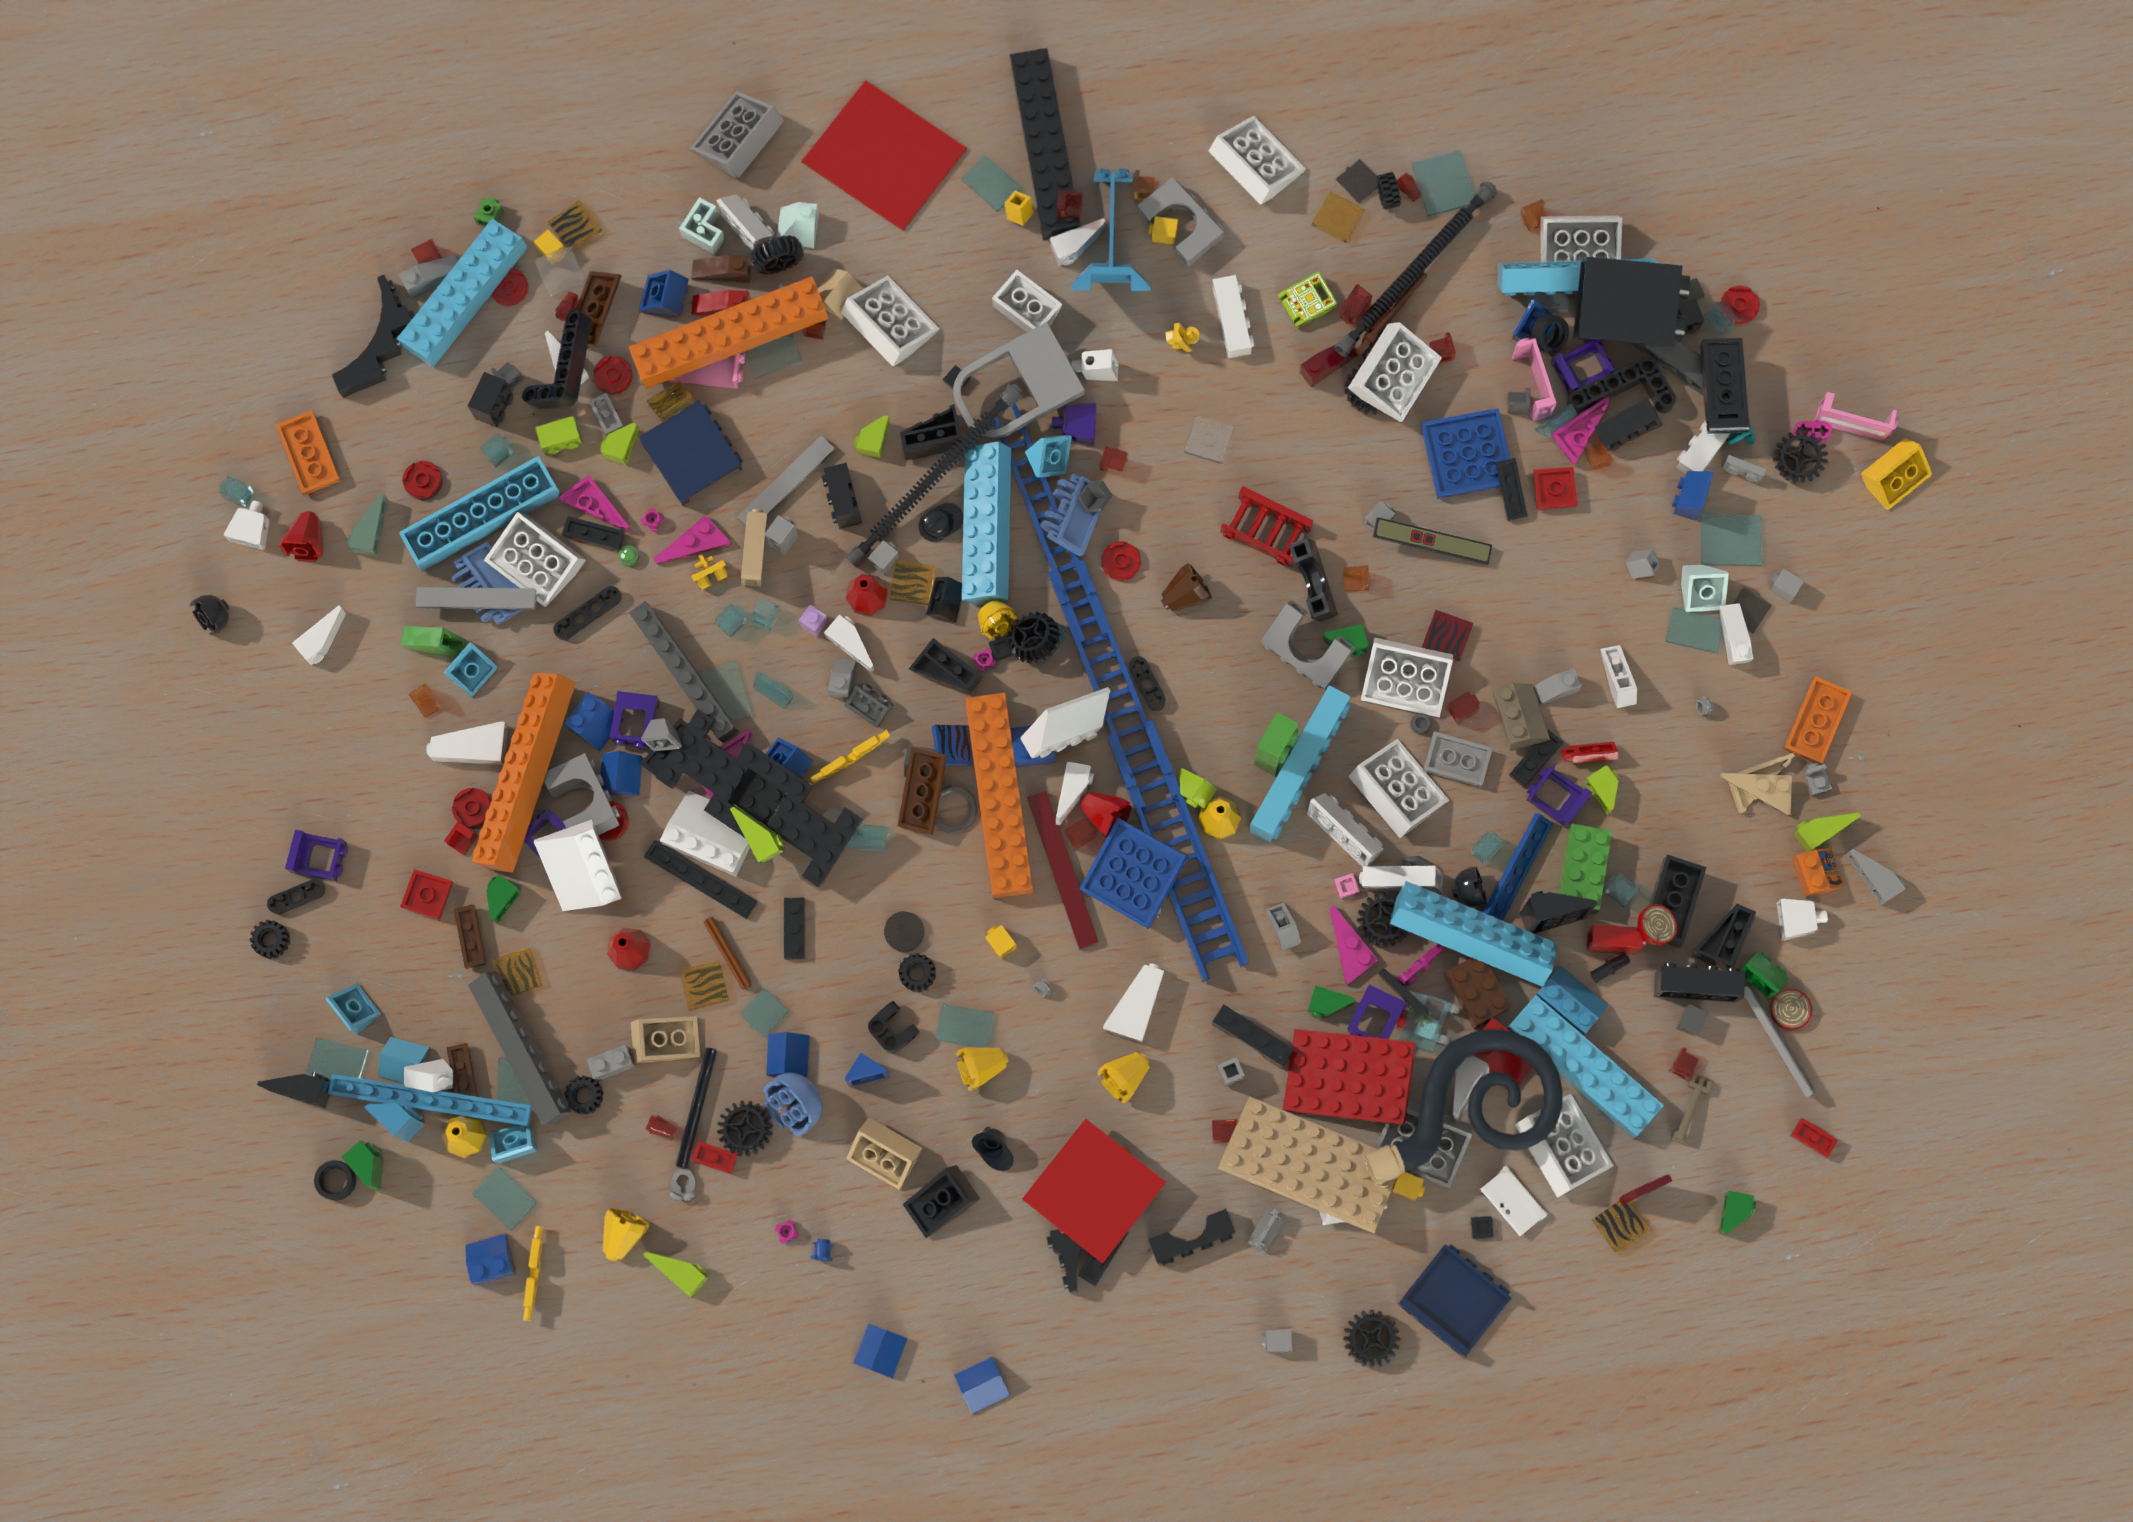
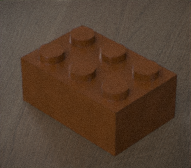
(1477, 991)

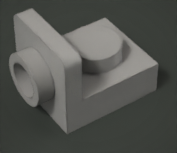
(1817, 779)

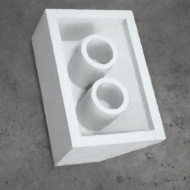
(744, 221)
(1025, 303)

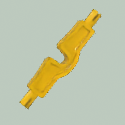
(844, 761)
(533, 1279)

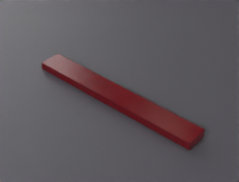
(1062, 870)

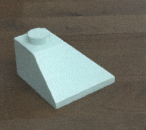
(799, 221)
(1703, 588)

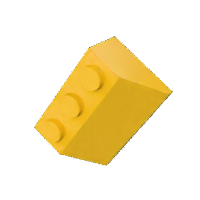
(1897, 473)

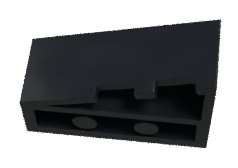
(1628, 425)
(931, 436)
(944, 666)

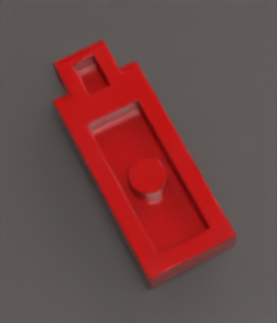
(1590, 752)

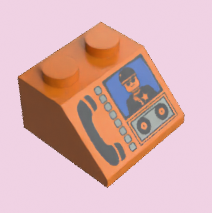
(1817, 872)

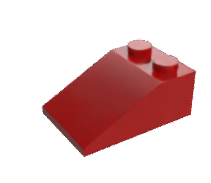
(1503, 1060)

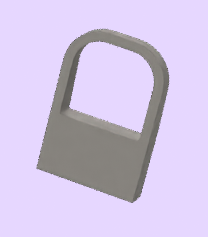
(1042, 370)

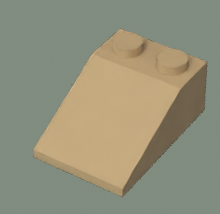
(665, 1039)

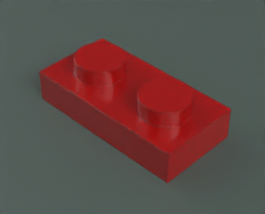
(1814, 1138)
(714, 1157)

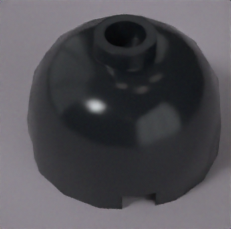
(210, 613)
(1469, 888)

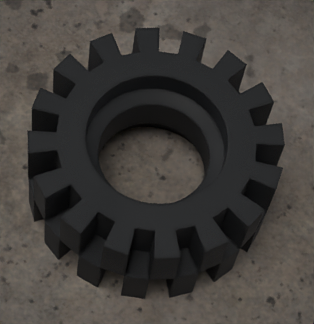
(1388, 190)
(278, 947)
(908, 963)
(596, 1095)

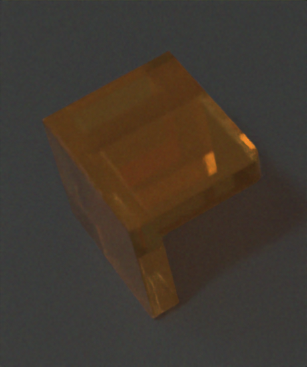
(1143, 186)
(1532, 214)
(1597, 456)
(1356, 578)
(425, 700)

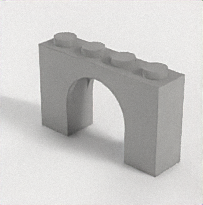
(1173, 197)
(1281, 641)
(580, 774)

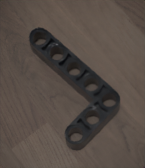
(569, 367)
(1623, 384)

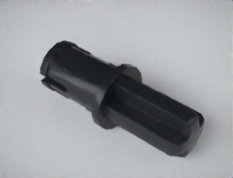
(1610, 967)

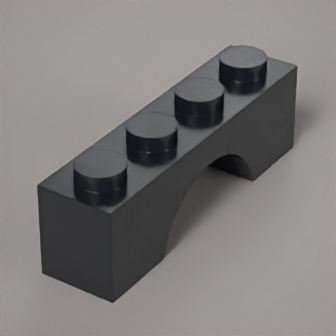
(1319, 594)
(1252, 1035)
(1167, 1247)

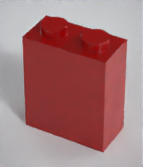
(1615, 939)

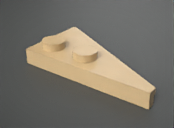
(1770, 767)
(1771, 789)

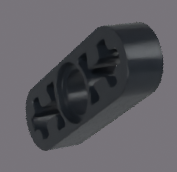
(1145, 668)
(284, 907)

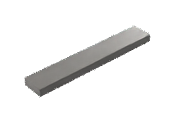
(790, 478)
(476, 598)
(1779, 1041)

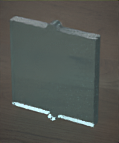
(764, 1012)

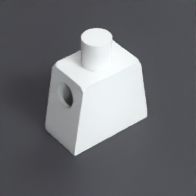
(1097, 365)
(249, 527)
(1798, 918)

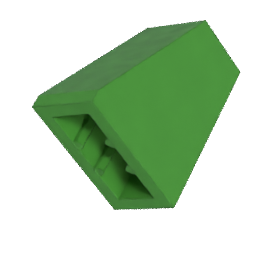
(432, 641)

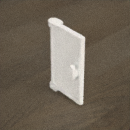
(1522, 1207)

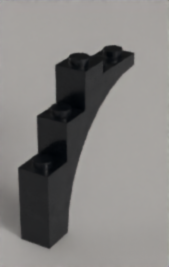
(369, 366)
(1068, 1259)

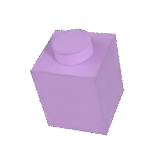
(813, 621)

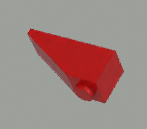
(714, 302)

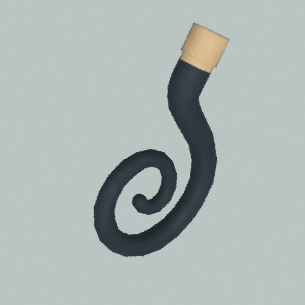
(1391, 1161)

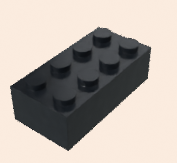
(1678, 891)
(1699, 984)

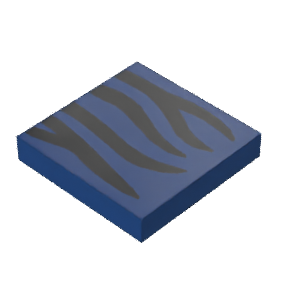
(955, 743)

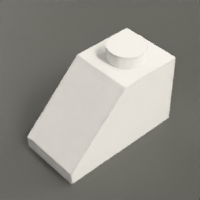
(429, 1076)

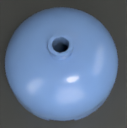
(802, 1097)

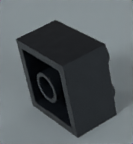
(490, 399)

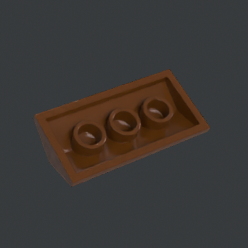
(597, 300)
(922, 790)

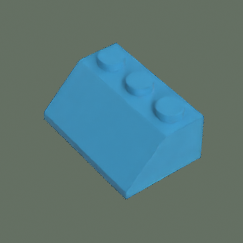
(1572, 1000)
(397, 1119)

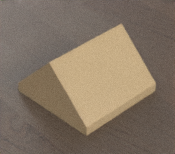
(836, 289)

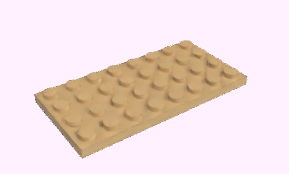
(1305, 1164)

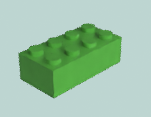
(1276, 744)
(1585, 863)

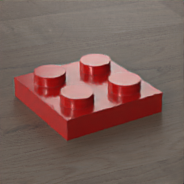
(1555, 488)
(426, 894)

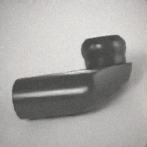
(1416, 861)

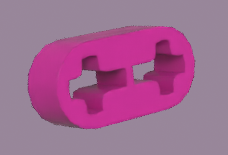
(1814, 426)

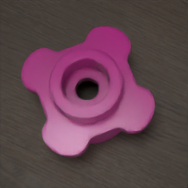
(646, 520)
(978, 657)
(780, 1229)

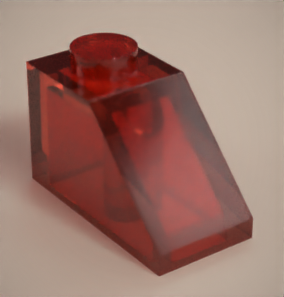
(1355, 305)

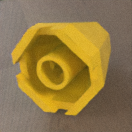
(1219, 818)
(980, 1065)
(1124, 1075)
(464, 1136)
(621, 1232)

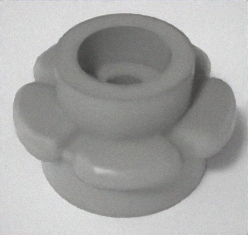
(1704, 706)
(1042, 987)

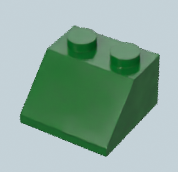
(1764, 974)
(366, 1163)

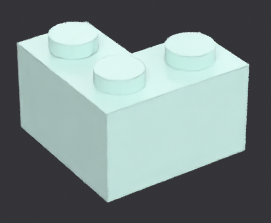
(698, 227)

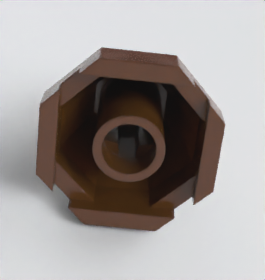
(1185, 590)

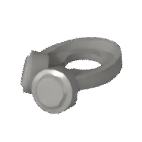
(676, 1189)

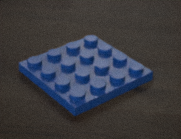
(1465, 452)
(1133, 873)

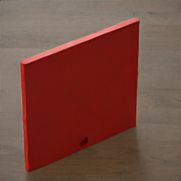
(1094, 1190)

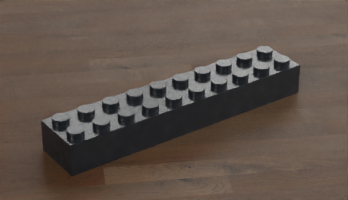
(1043, 138)

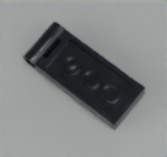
(1724, 377)

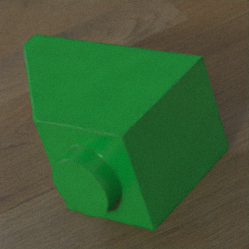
(1354, 635)
(500, 897)
(1328, 1002)
(1736, 1209)

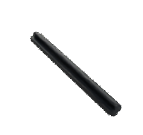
(696, 1108)

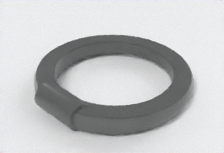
(956, 789)

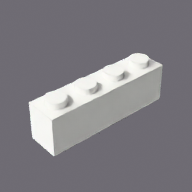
(1232, 317)
(1702, 450)

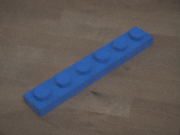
(1518, 867)

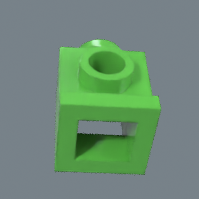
(483, 217)

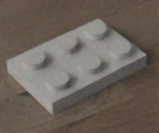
(1457, 759)

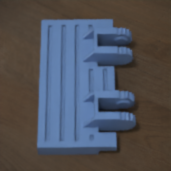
(1075, 524)
(483, 576)

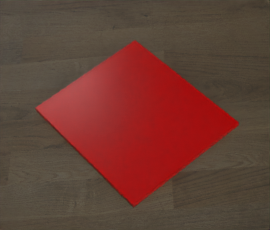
(884, 155)

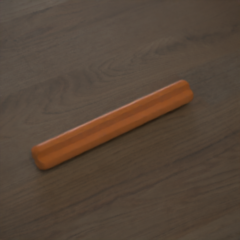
(727, 953)

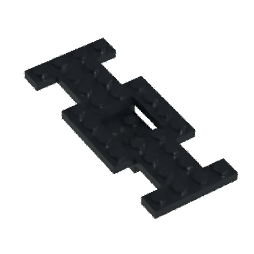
(762, 790)

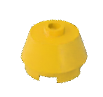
(996, 619)

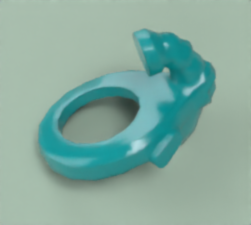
(1735, 437)

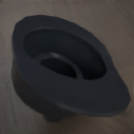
(941, 522)
(993, 1149)

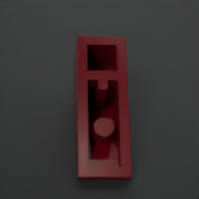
(1324, 364)

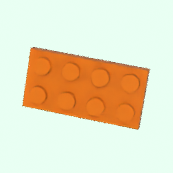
(308, 453)
(1817, 720)

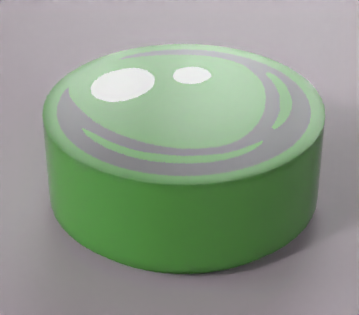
(628, 555)

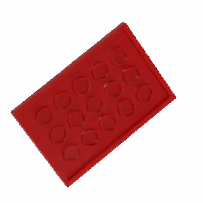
(1349, 1077)

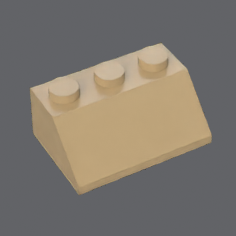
(883, 1153)

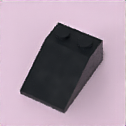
(301, 1087)
(941, 1200)

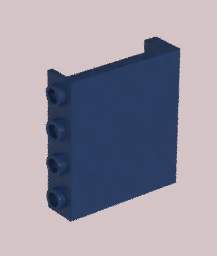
(690, 451)
(1455, 1300)

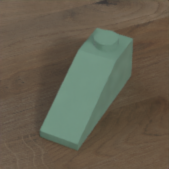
(368, 530)

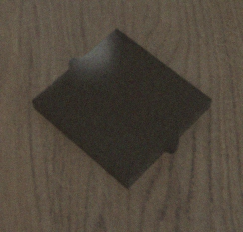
(1358, 181)
(1753, 608)

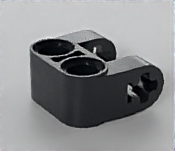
(881, 1037)

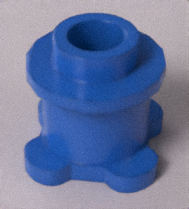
(822, 1250)

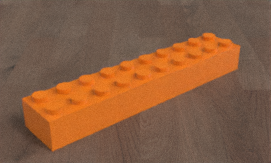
(728, 332)
(523, 772)
(999, 795)

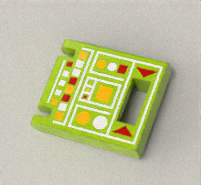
(1304, 301)

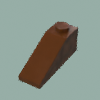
(722, 268)

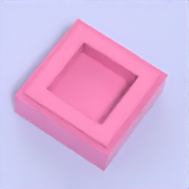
(1347, 886)

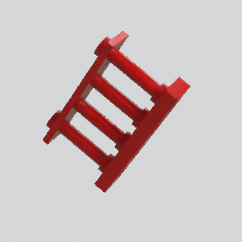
(1266, 507)

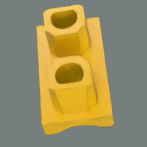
(1182, 337)
(718, 569)

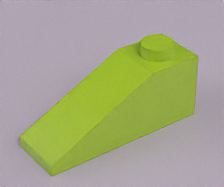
(1819, 830)
(760, 838)
(683, 1274)

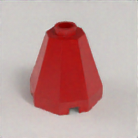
(304, 538)
(866, 594)
(1104, 810)
(628, 949)

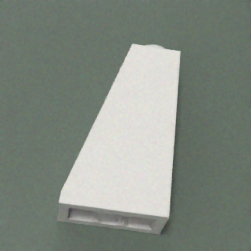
(473, 745)
(1393, 878)
(1135, 1008)

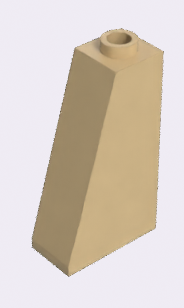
(754, 548)

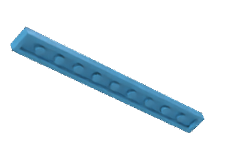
(434, 1101)

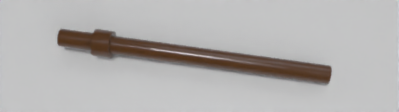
(1370, 339)

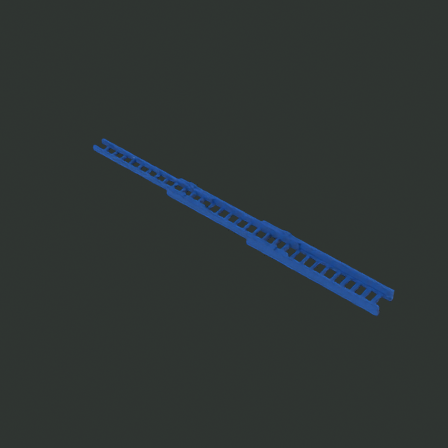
(1113, 740)

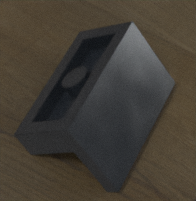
(945, 599)

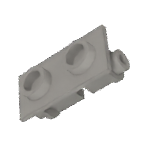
(1266, 1229)

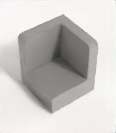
(1642, 563)

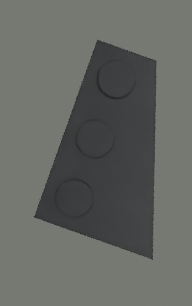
(841, 496)
(1726, 940)

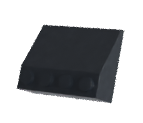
(1554, 910)

